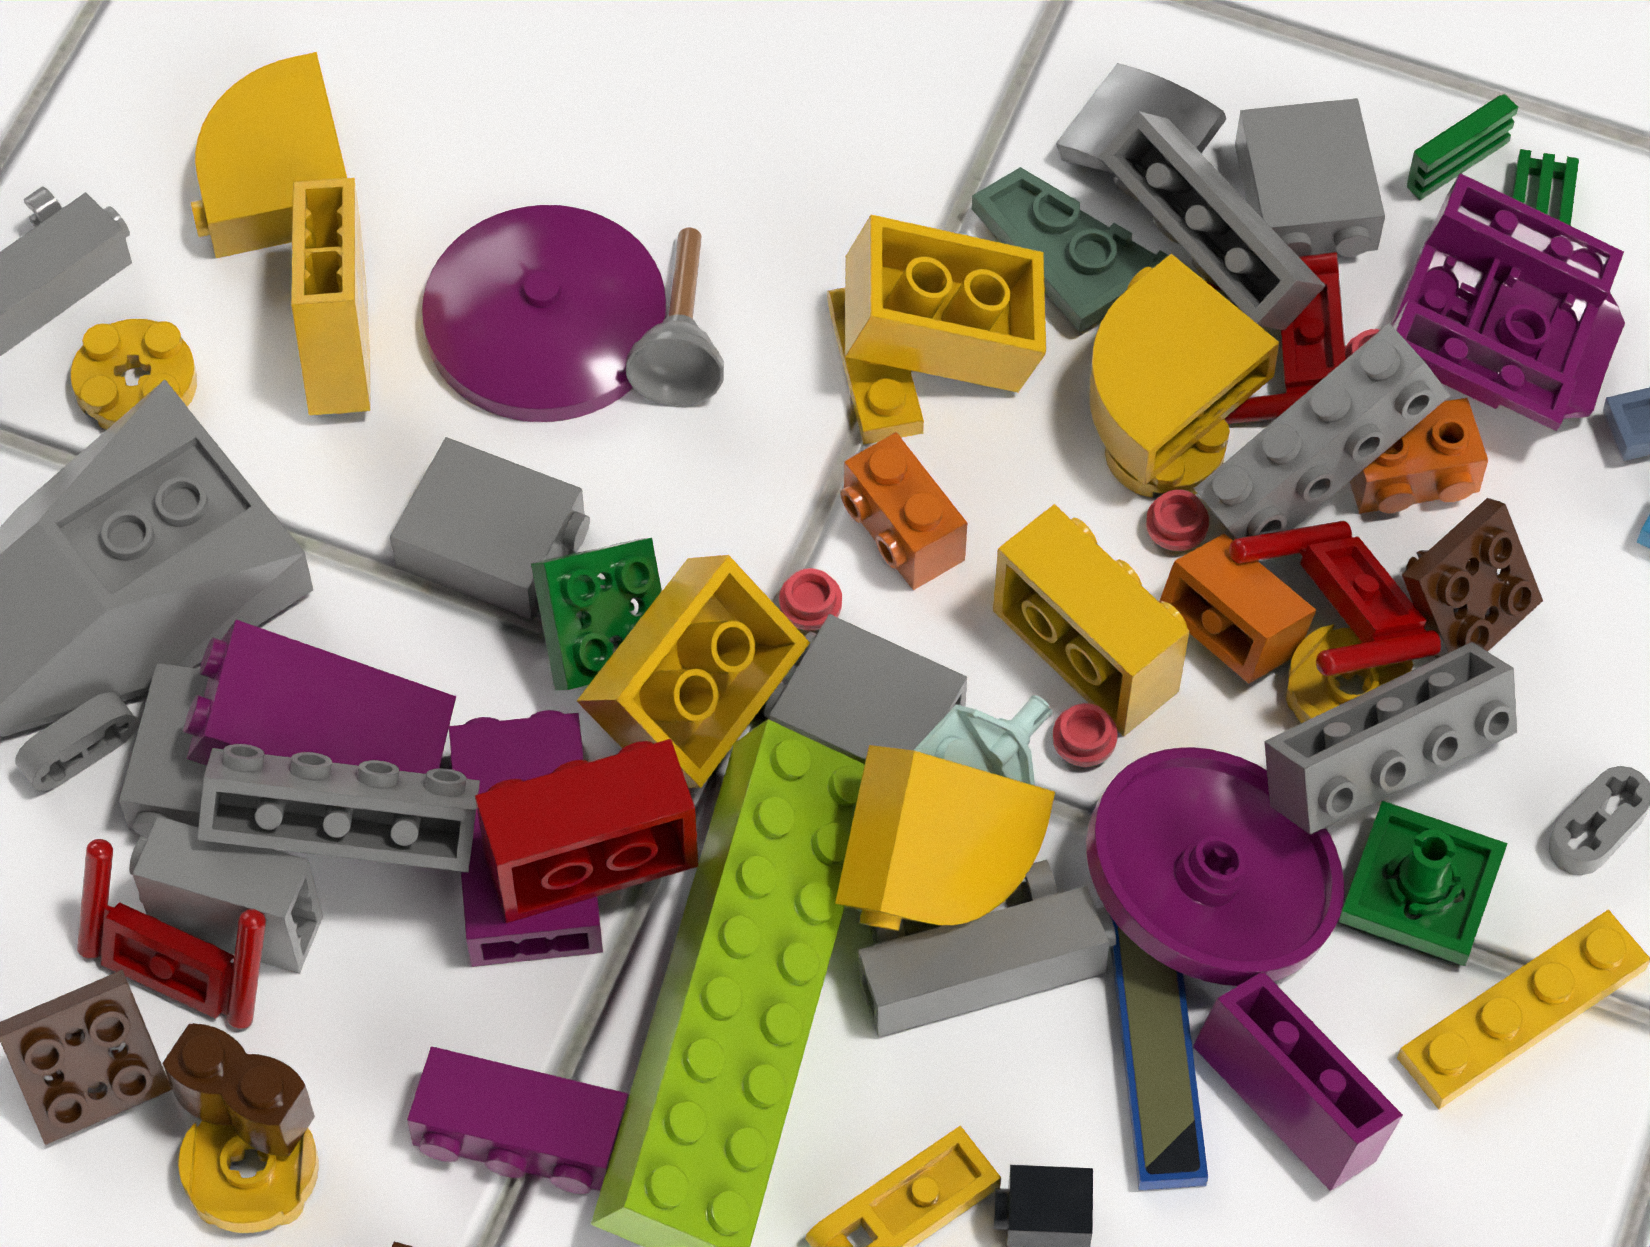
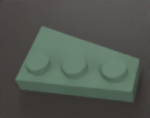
(1083, 258)

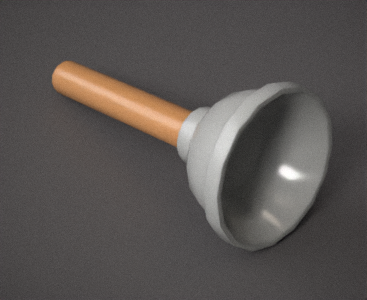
(676, 358)

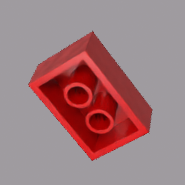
(588, 829)

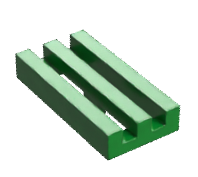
(1461, 146)
(1546, 170)

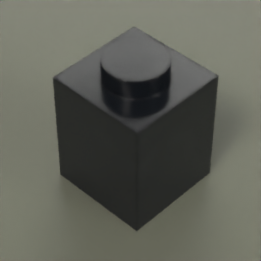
(1046, 1207)

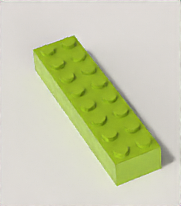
(735, 999)

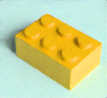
(944, 304)
(1090, 618)
(696, 666)

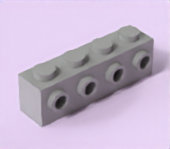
(1210, 221)
(1324, 438)
(1391, 737)
(338, 808)

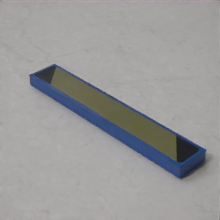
(1158, 1069)

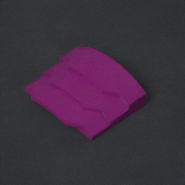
(1512, 306)

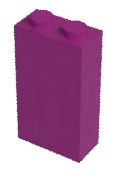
(310, 700)
(518, 750)

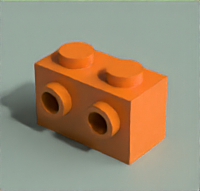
(1429, 463)
(904, 511)
(1237, 609)

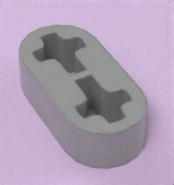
(76, 741)
(1590, 811)

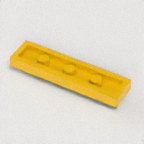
(1523, 1009)

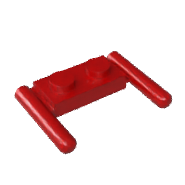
(1310, 345)
(1356, 588)
(166, 956)

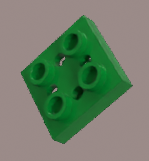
(582, 616)
(1429, 863)

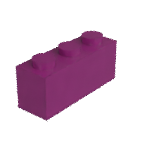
(1297, 1080)
(515, 1120)

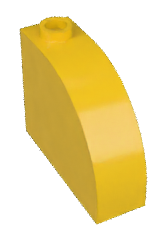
(254, 146)
(330, 296)
(1172, 366)
(938, 839)

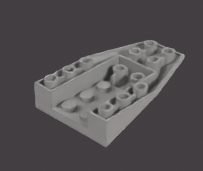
(134, 565)

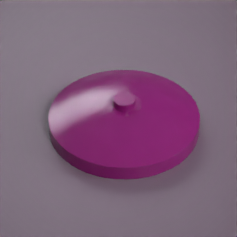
(541, 312)
(1210, 870)

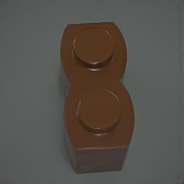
(229, 1087)

